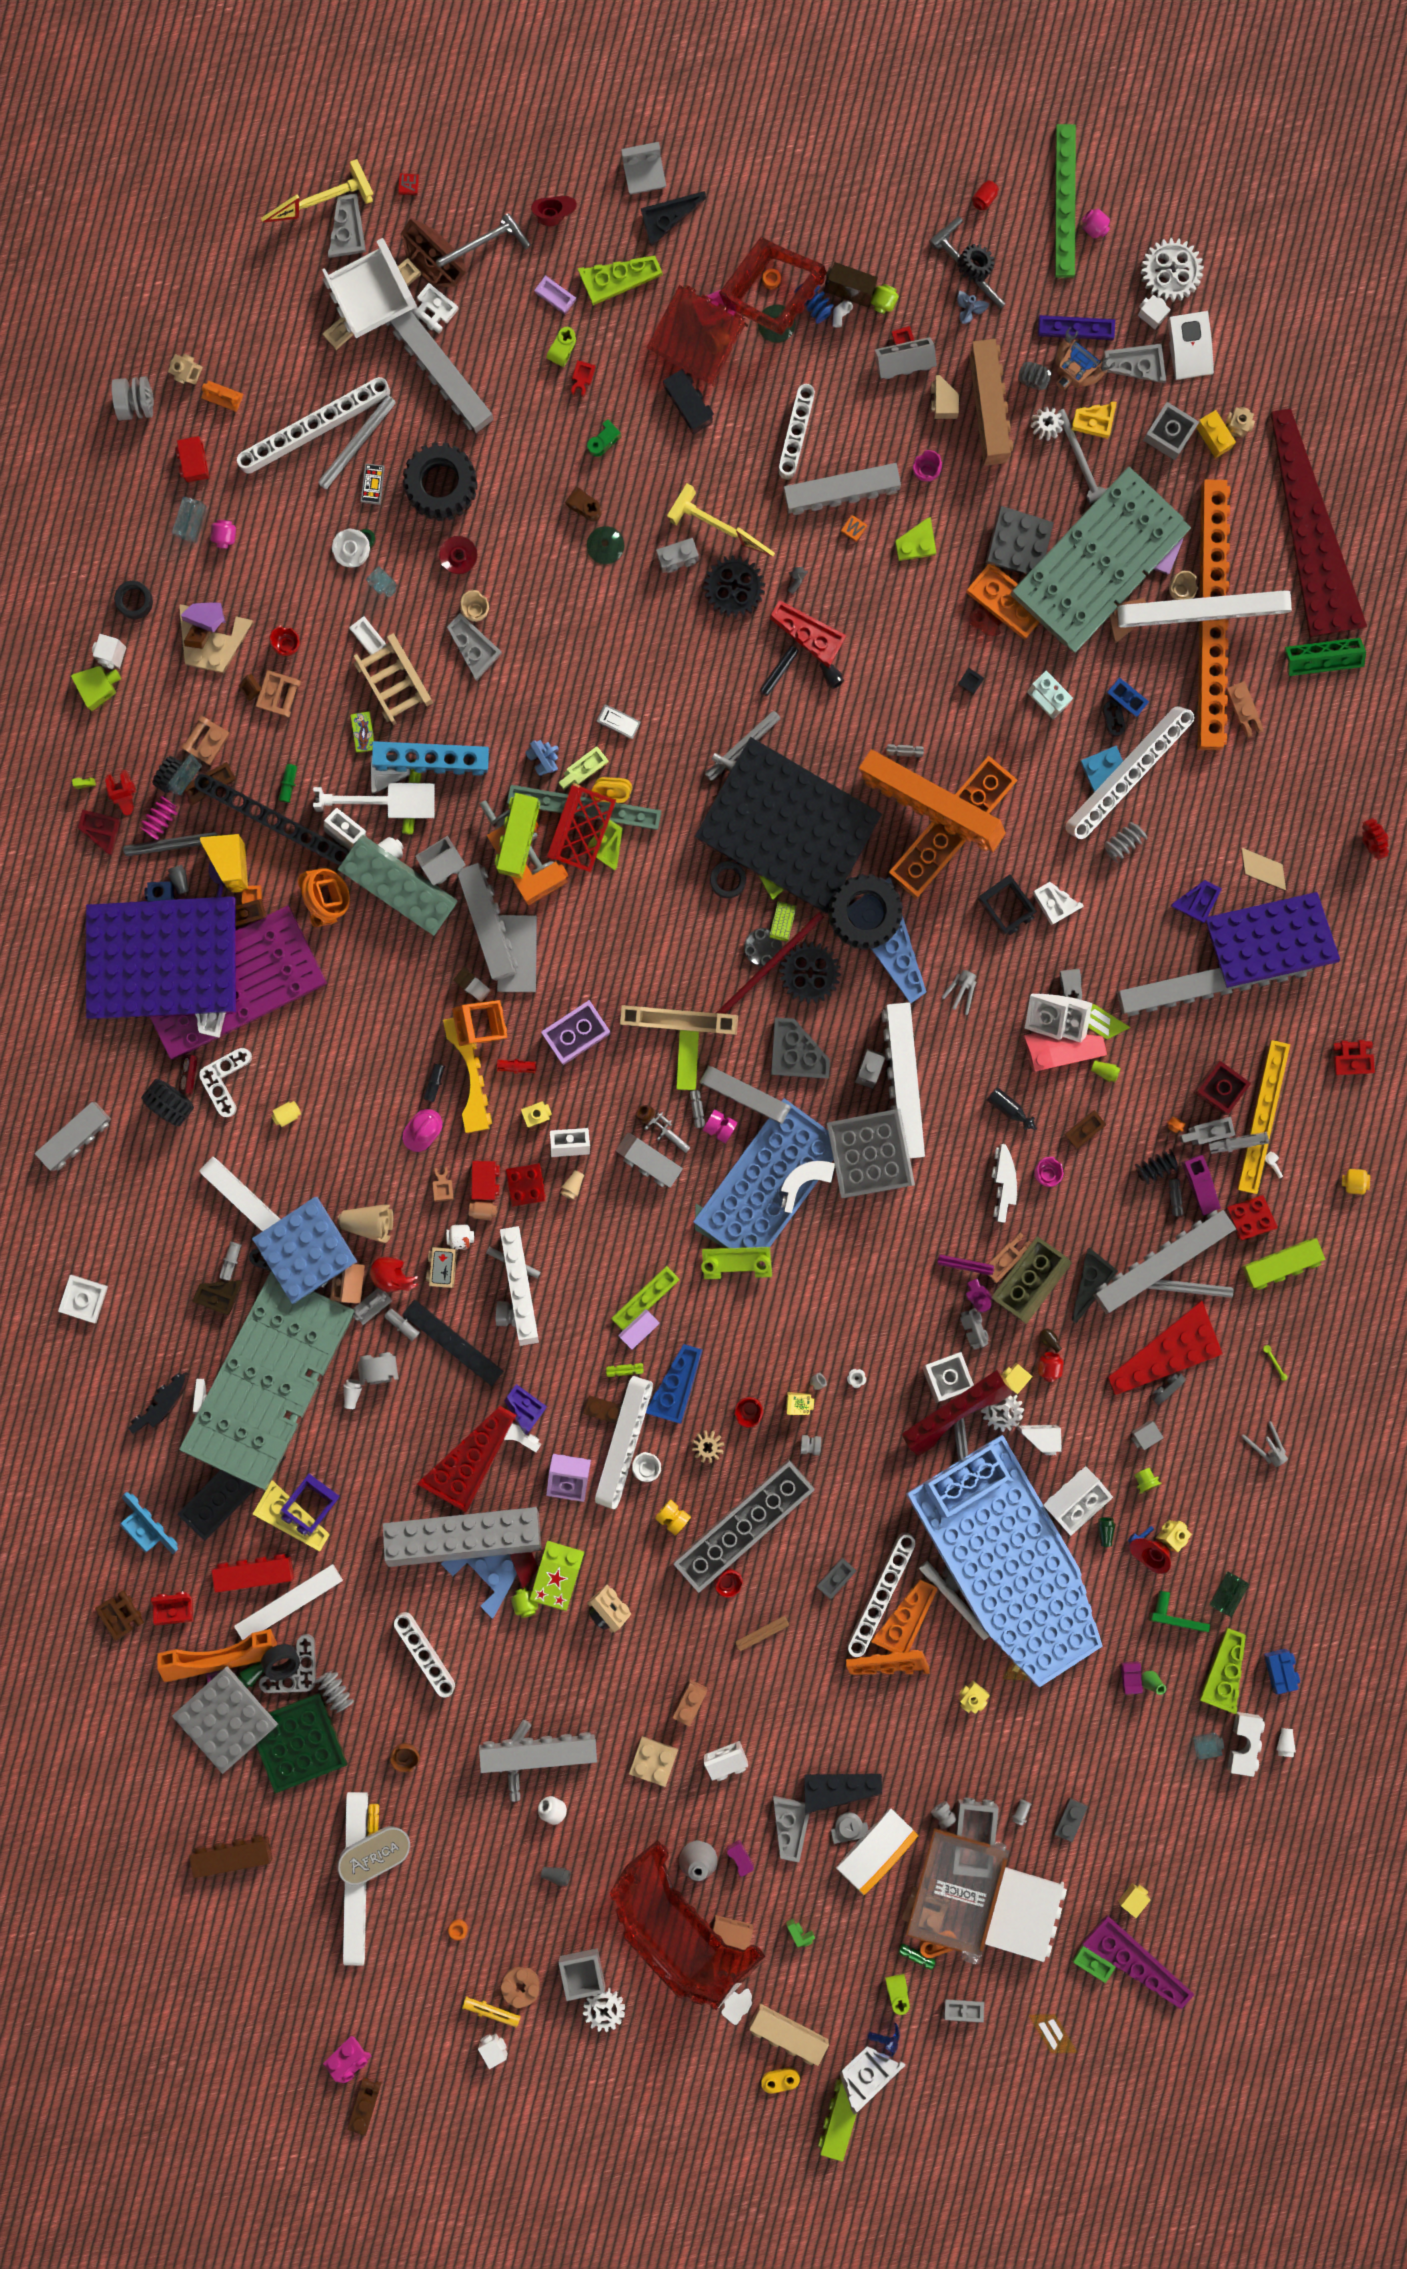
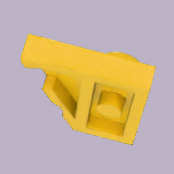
(1094, 420)

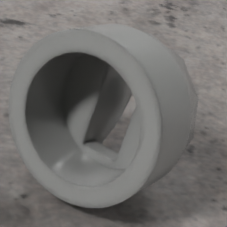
(818, 1381)

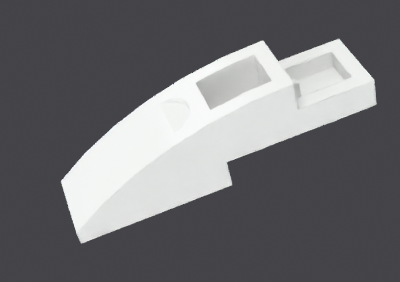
(1006, 1175)

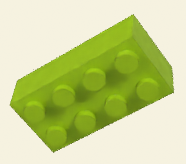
(518, 835)

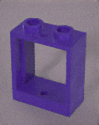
(320, 1489)

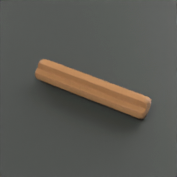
(762, 1633)

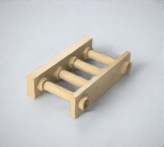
(411, 680)

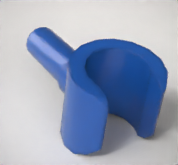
(1142, 1535)

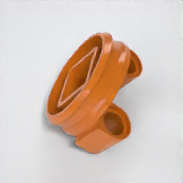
(322, 913)

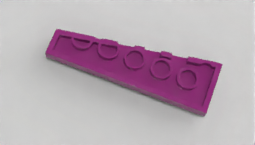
(1125, 1953)

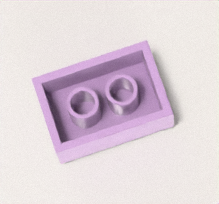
(576, 1032)

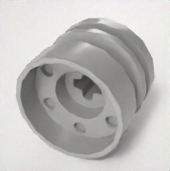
(137, 398)

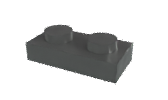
(836, 1578)
(1070, 1819)

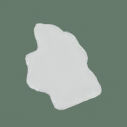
(737, 2006)

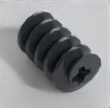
(1157, 1167)

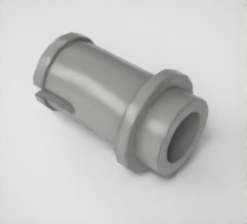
(1021, 1812)

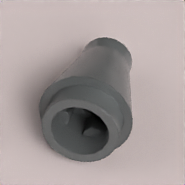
(178, 878)
(556, 1875)

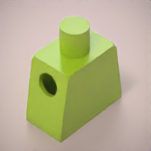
(96, 685)

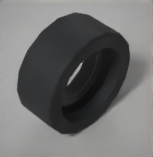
(126, 586)
(728, 865)
(278, 1653)

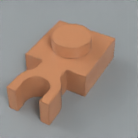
(442, 1188)

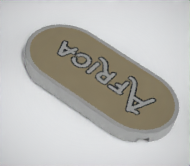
(373, 1855)

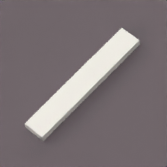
(289, 1602)

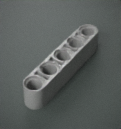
(745, 1094)

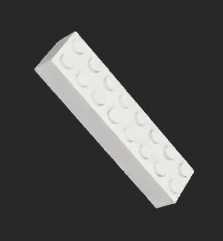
(904, 1073)

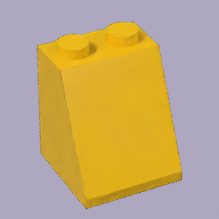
(229, 859)

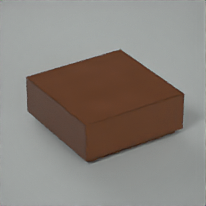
(249, 687)

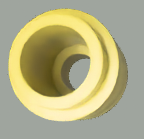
(286, 1113)

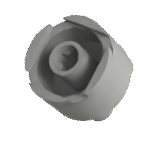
(377, 1369)

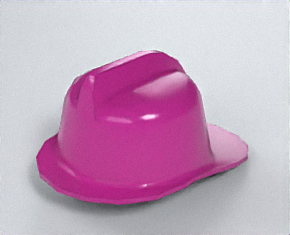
(422, 1130)

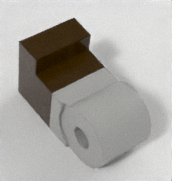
(471, 984)

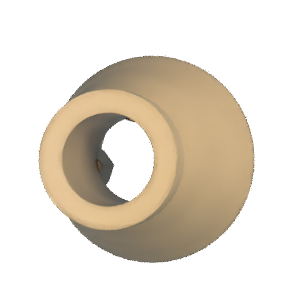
(572, 1185)

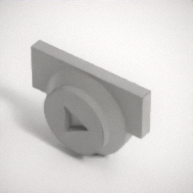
(849, 1828)

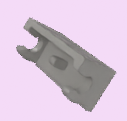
(963, 2010)

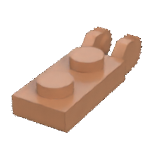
(1244, 707)
(1007, 1258)

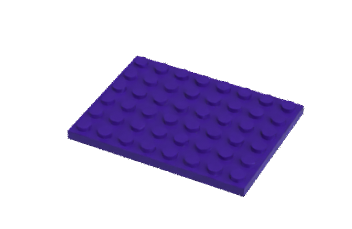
(160, 958)

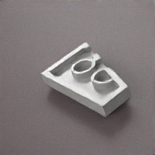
(347, 229)
(1138, 362)
(474, 646)

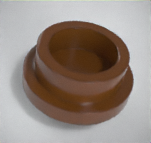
(645, 1114)

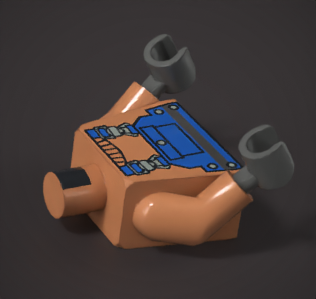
(1078, 365)

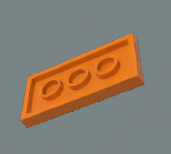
(993, 592)

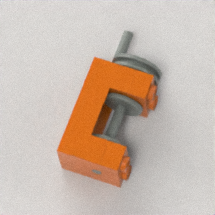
(541, 880)

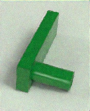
(1161, 1615)

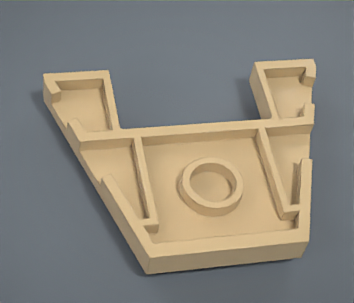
(219, 647)

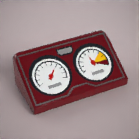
(188, 1074)

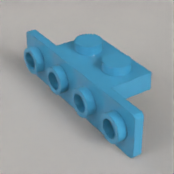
(143, 1529)

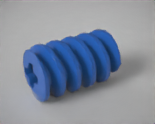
(818, 305)

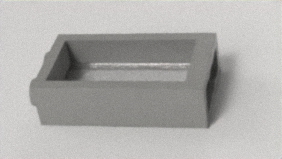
(977, 1820)

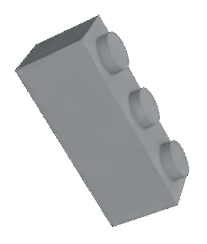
(905, 358)

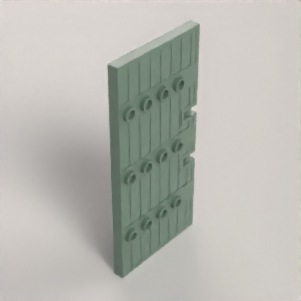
(264, 1378)

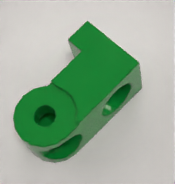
(608, 437)

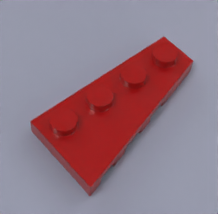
(812, 634)

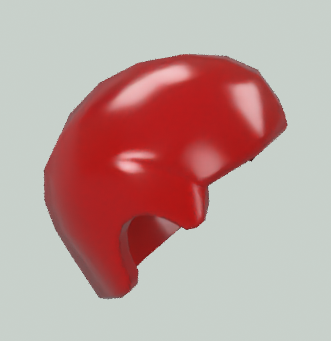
(284, 641)
(748, 1412)
(728, 1583)

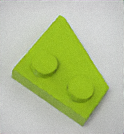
(610, 845)

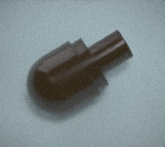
(1050, 1339)

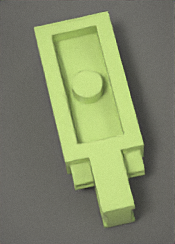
(584, 768)

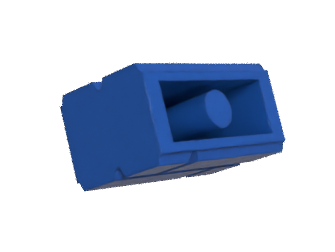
(1281, 1671)

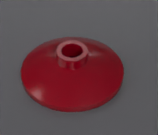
(454, 546)

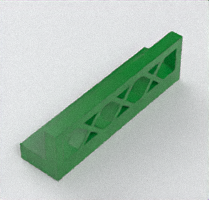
(1326, 659)

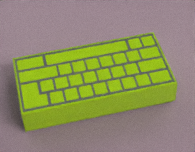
(782, 921)

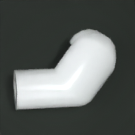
(840, 311)

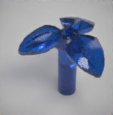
(891, 2042)

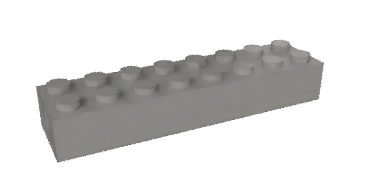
(743, 1525)
(462, 1537)

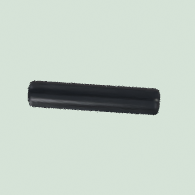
(779, 670)

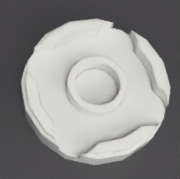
(350, 548)

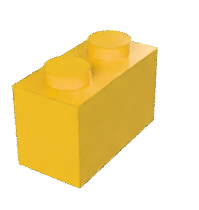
(1215, 434)

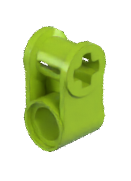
(560, 349)
(898, 1991)

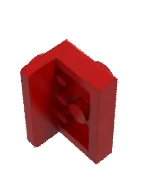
(172, 1608)

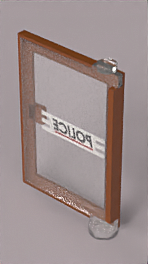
(958, 1893)

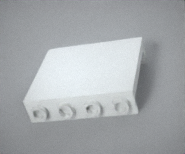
(369, 291)
(1025, 1914)

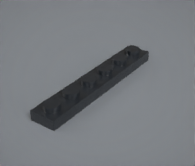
(453, 1342)

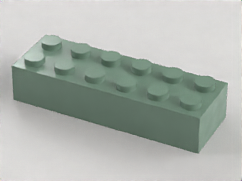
(397, 885)

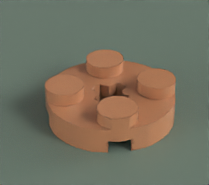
(531, 1988)

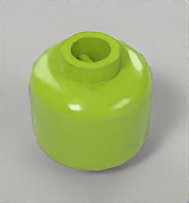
(884, 298)
(522, 1604)

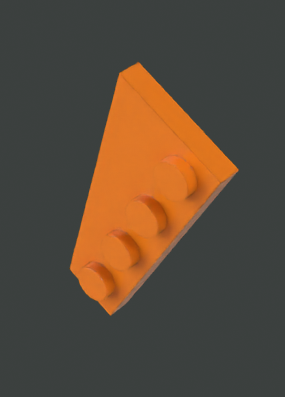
(904, 1623)
(895, 1661)

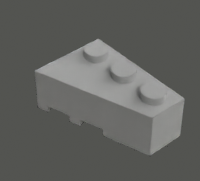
(649, 1160)

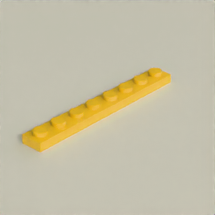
(1264, 1115)

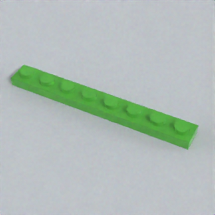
(1065, 200)

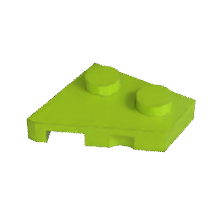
(917, 542)

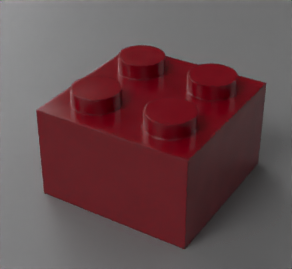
(1222, 1087)

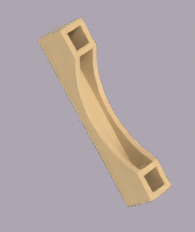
(679, 1020)

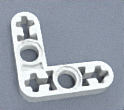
(218, 1074)

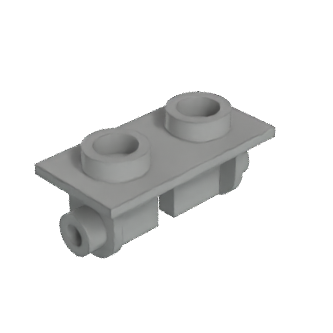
(371, 1306)
(978, 1335)

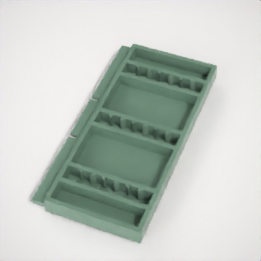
(1101, 560)

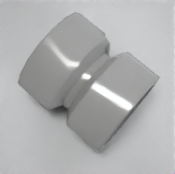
(505, 1314)

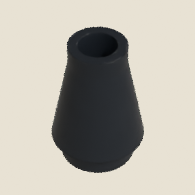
(832, 676)

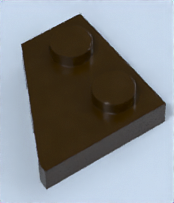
(218, 1295)

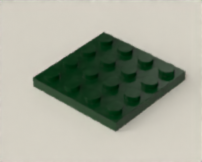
(301, 1744)

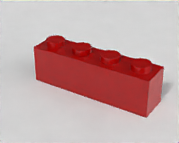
(253, 1573)

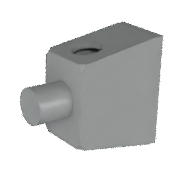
(870, 1068)

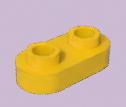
(780, 2077)

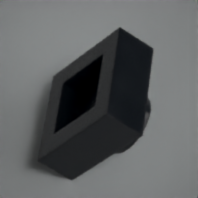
(971, 681)

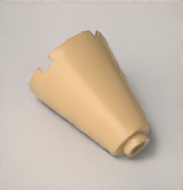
(368, 1222)

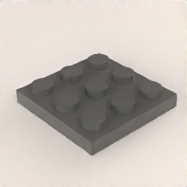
(1018, 540)

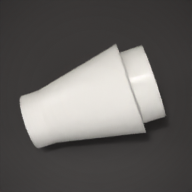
(351, 1393)
(1286, 1743)

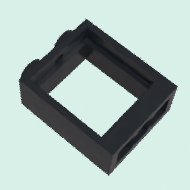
(1020, 895)

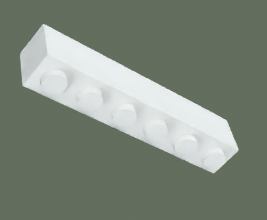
(519, 1286)

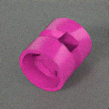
(720, 1126)

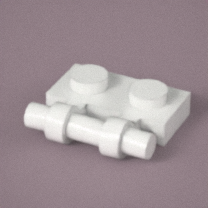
(438, 304)

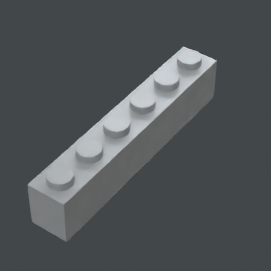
(842, 488)
(487, 922)
(537, 1753)

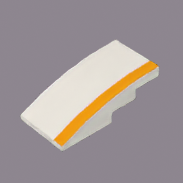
(877, 1851)

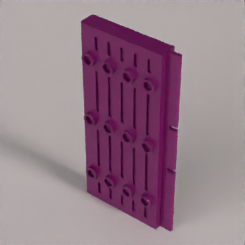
(271, 971)

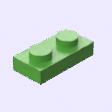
(1093, 1964)

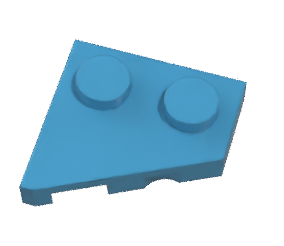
(1101, 766)

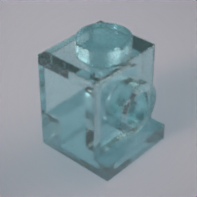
(382, 582)

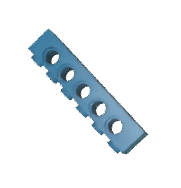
(478, 753)

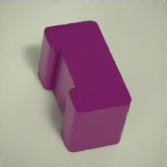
(1131, 1678)
(741, 1858)

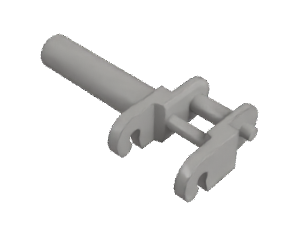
(668, 1133)

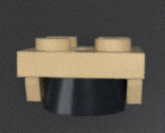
(608, 1610)

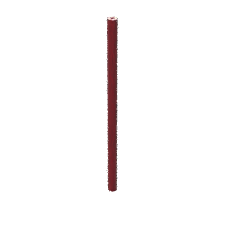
(771, 963)

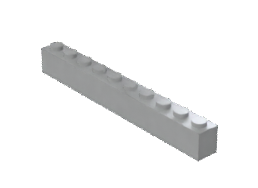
(1184, 989)

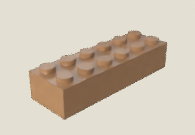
(990, 402)

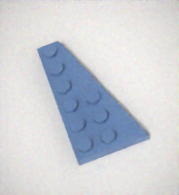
(895, 954)

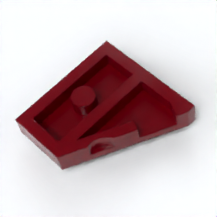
(100, 829)

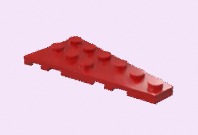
(1176, 1348)
(466, 1466)

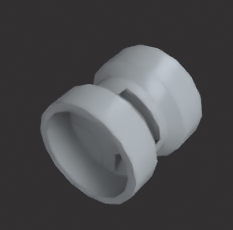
(810, 1445)
(943, 1814)

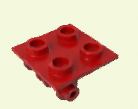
(525, 1184)
(1252, 1217)

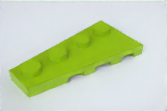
(1225, 1673)

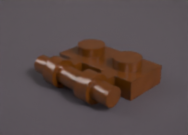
(114, 1618)

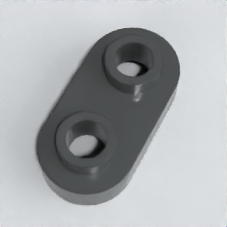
(1173, 1384)

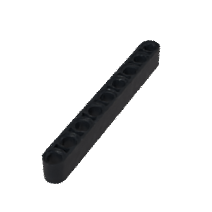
(264, 815)

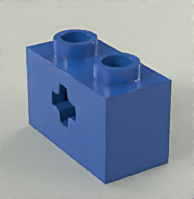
(1127, 696)

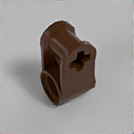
(581, 503)

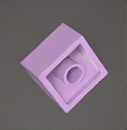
(568, 1477)

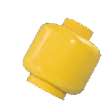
(1356, 1181)

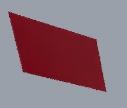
(525, 1566)

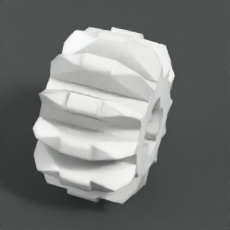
(1041, 418)

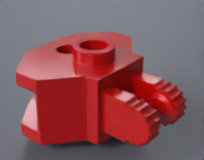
(121, 792)

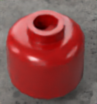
(1050, 1366)

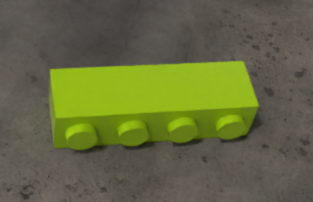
(1283, 1262)
(837, 2125)

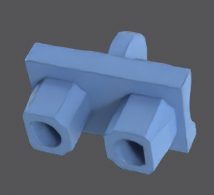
(545, 754)

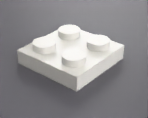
(83, 1298)

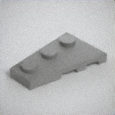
(791, 1827)

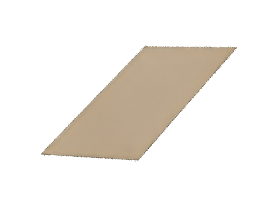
(1263, 869)

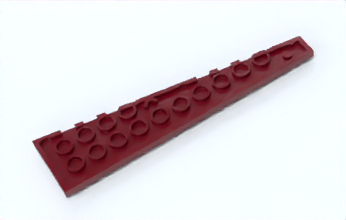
(1323, 575)

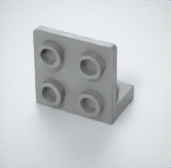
(643, 168)

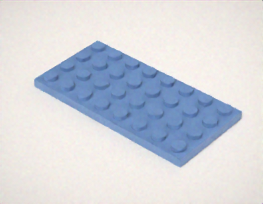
(749, 1200)

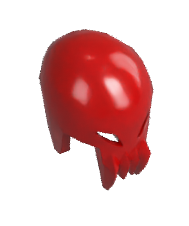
(388, 1276)

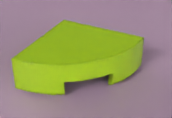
(78, 783)

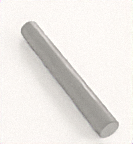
(500, 1256)

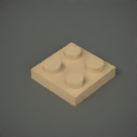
(653, 1761)

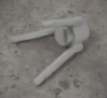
(966, 980)
(1276, 1454)

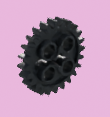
(730, 603)
(810, 955)

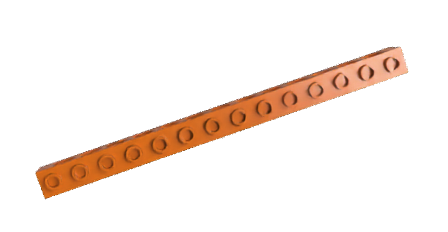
(1206, 739)

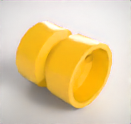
(672, 1517)

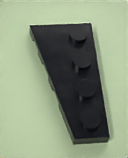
(831, 1790)

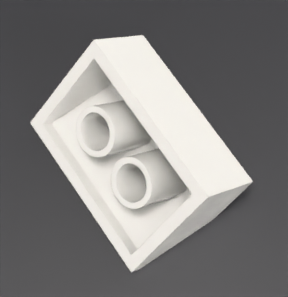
(1078, 1500)

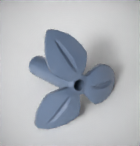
(970, 304)

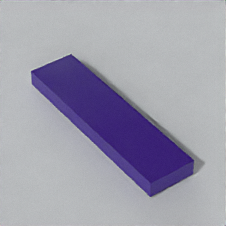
(1087, 327)

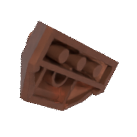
(425, 246)

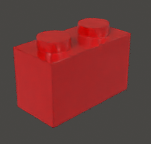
(192, 459)
(485, 1179)

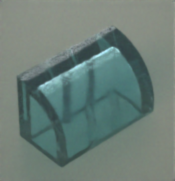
(190, 520)

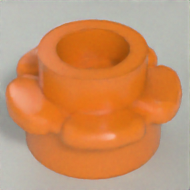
(1175, 1124)

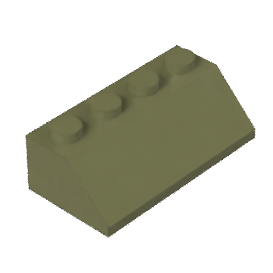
(1031, 1280)

